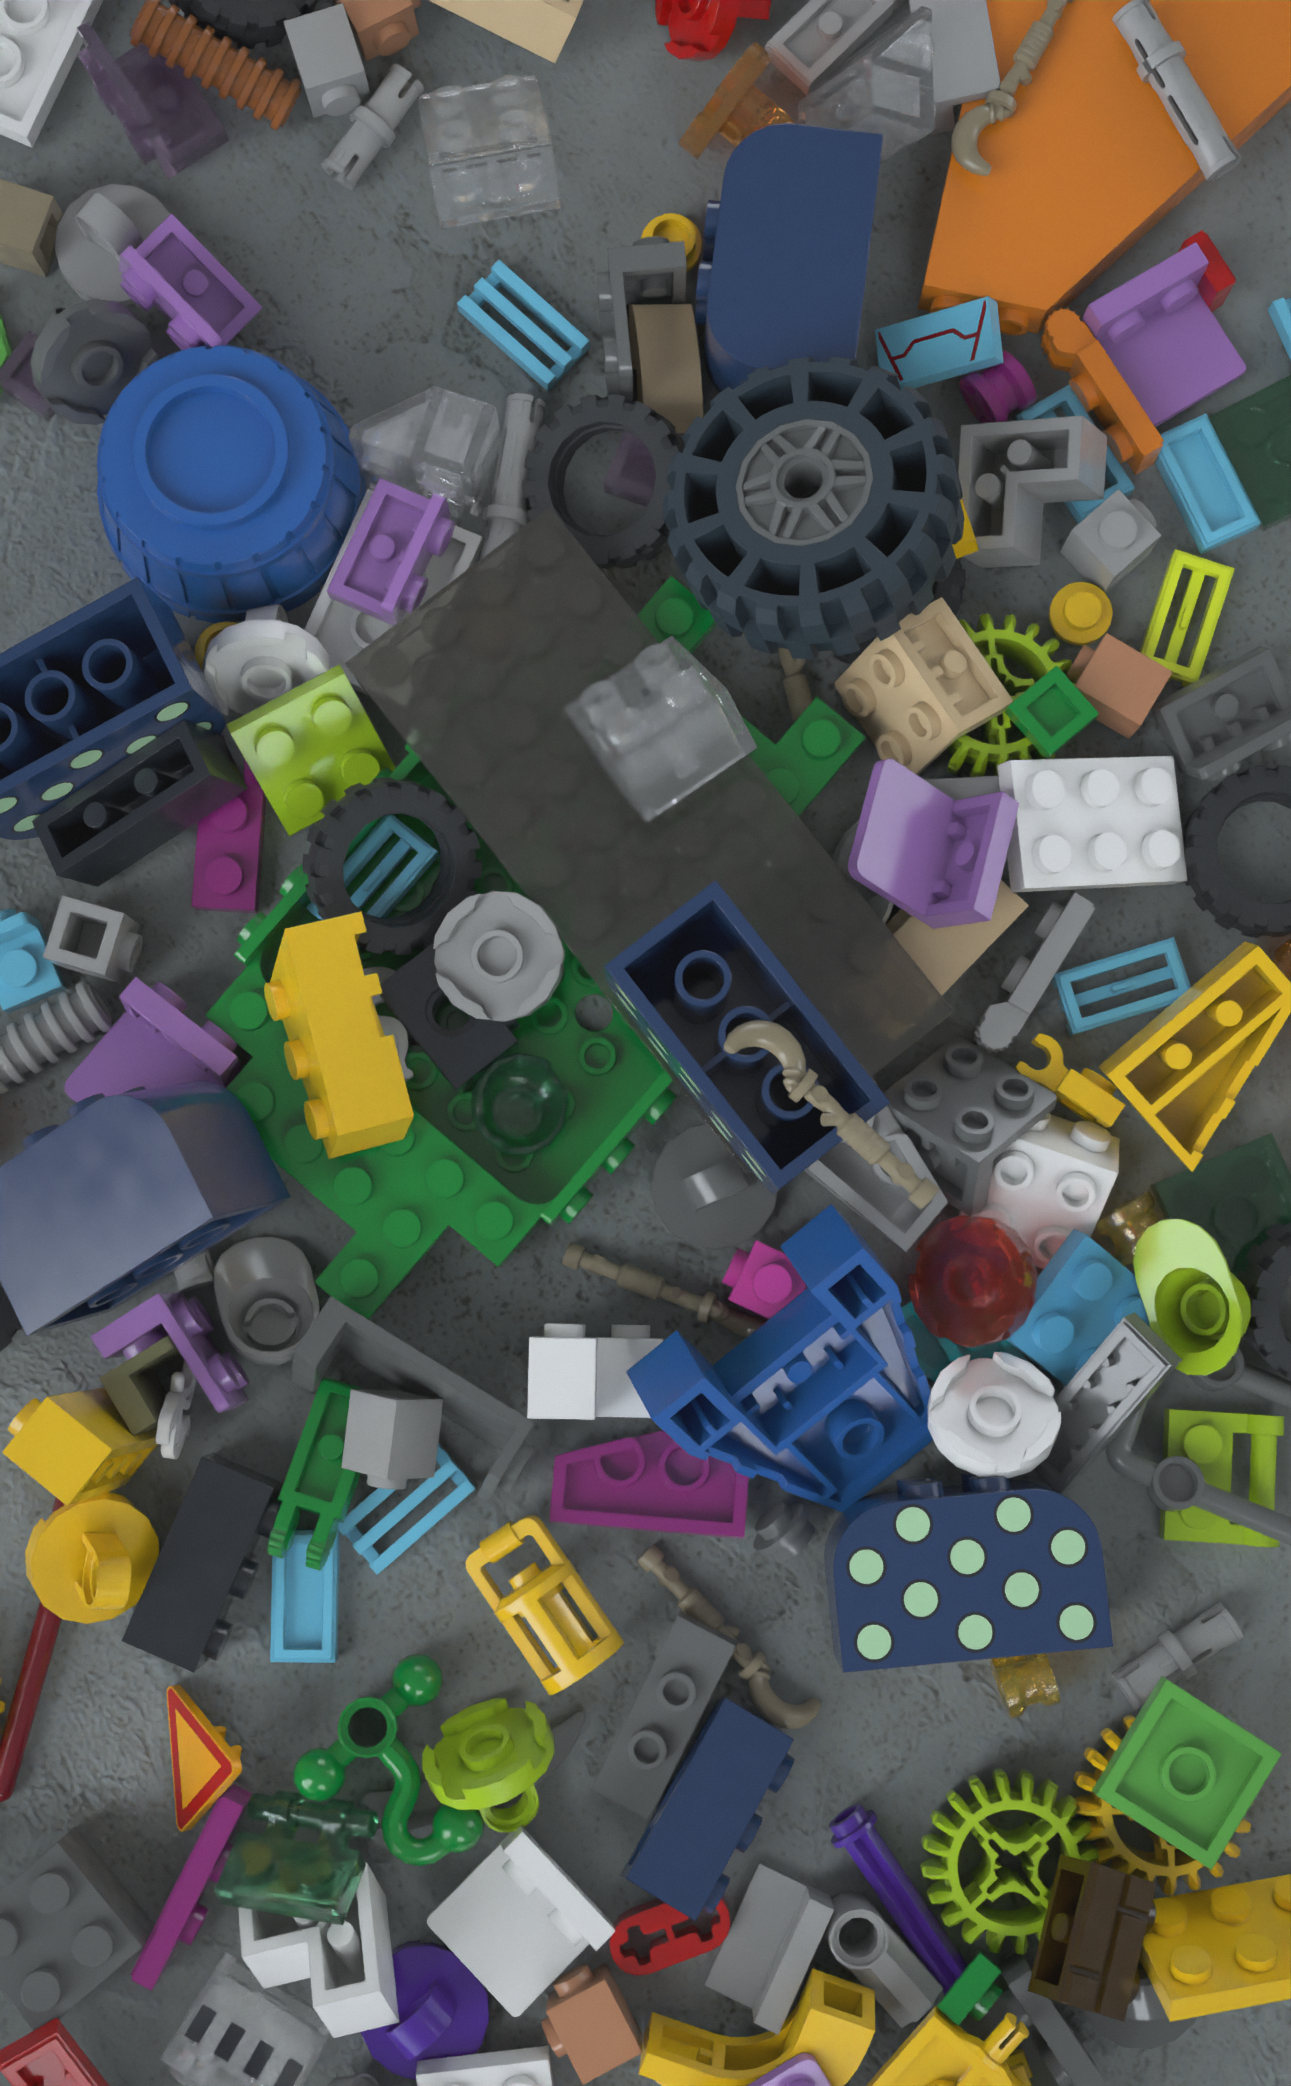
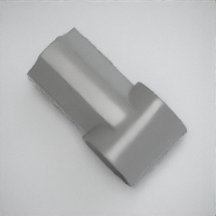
(882, 1961)

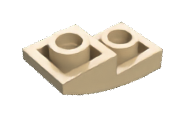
(667, 361)

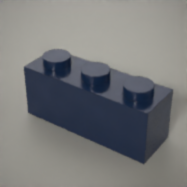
(710, 1809)

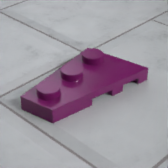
(648, 1487)

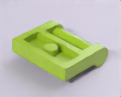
(1208, 1442)

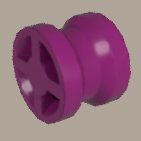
(998, 390)

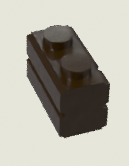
(1093, 1937)

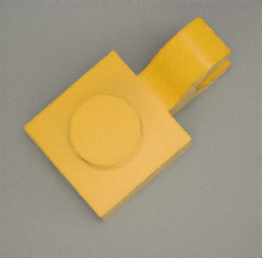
(1083, 1093)

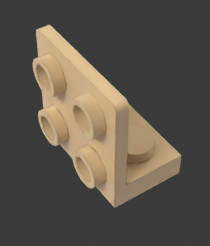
(921, 688)

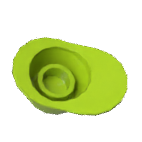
(1191, 1295)

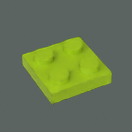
(310, 747)

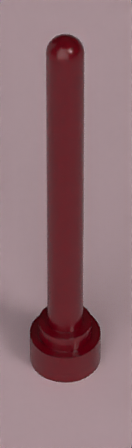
(27, 1694)

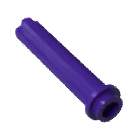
(855, 1832)

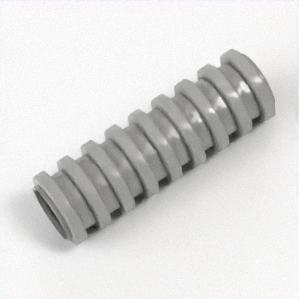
(51, 1032)

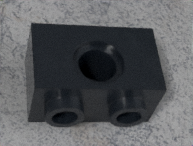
(458, 1054)

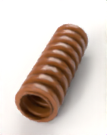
(215, 62)

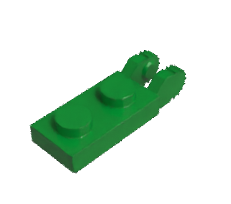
(316, 1477)

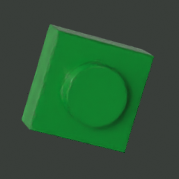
(1051, 712)
(973, 1991)

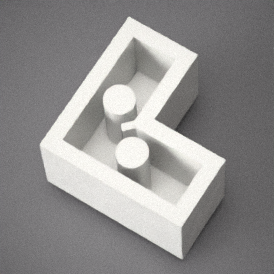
(586, 1375)
(346, 1962)

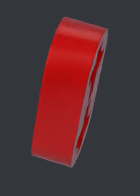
(669, 1948)

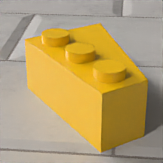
(337, 1037)
(1202, 1049)

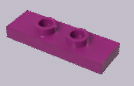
(183, 1912)

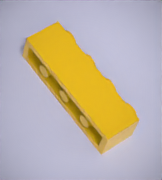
(77, 1445)

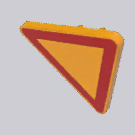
(200, 1759)

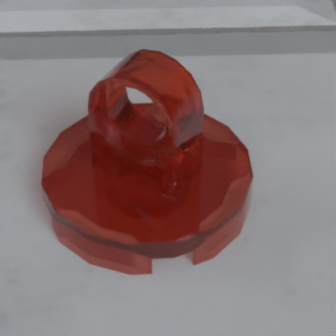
(973, 1281)

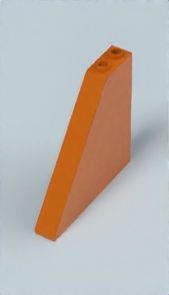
(1092, 150)

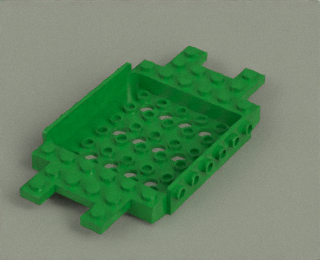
(444, 1169)

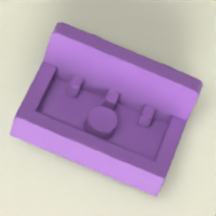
(391, 552)

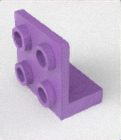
(1165, 337)
(188, 1328)

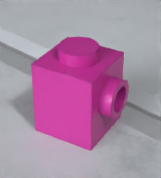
(762, 1280)

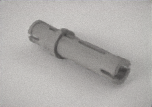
(1164, 67)
(507, 505)

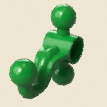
(322, 1771)

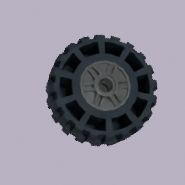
(814, 507)

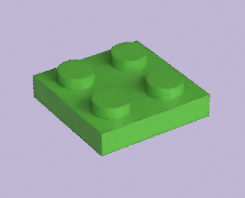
(1186, 1772)

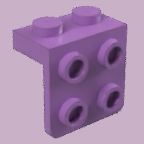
(186, 287)
(931, 851)
(154, 1048)

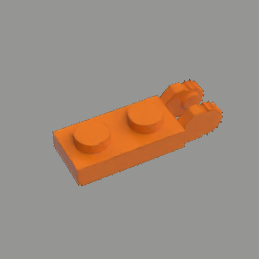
(1101, 389)

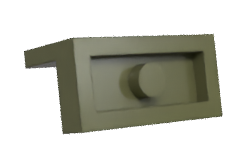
(137, 1388)

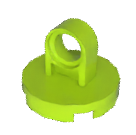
(489, 1759)

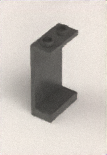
(346, 1331)

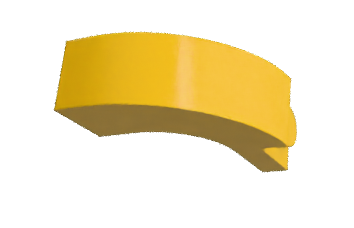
(829, 2022)

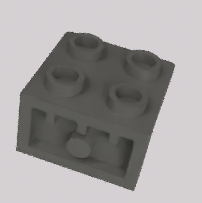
(963, 1113)
(1052, 2046)

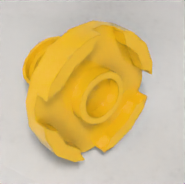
(92, 1558)

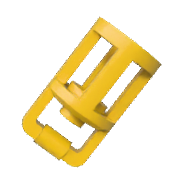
(545, 1607)

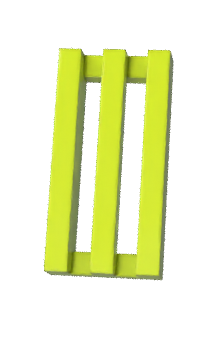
(1200, 568)

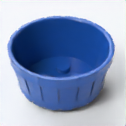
(226, 483)

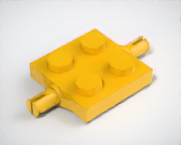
(949, 2056)

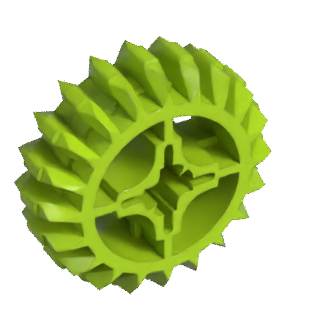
(1021, 648)
(988, 1883)

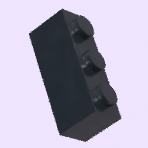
(139, 804)
(204, 1563)

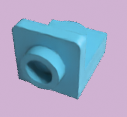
(23, 970)

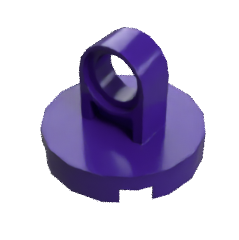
(439, 2010)

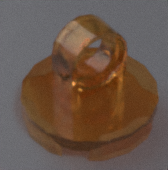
(736, 106)

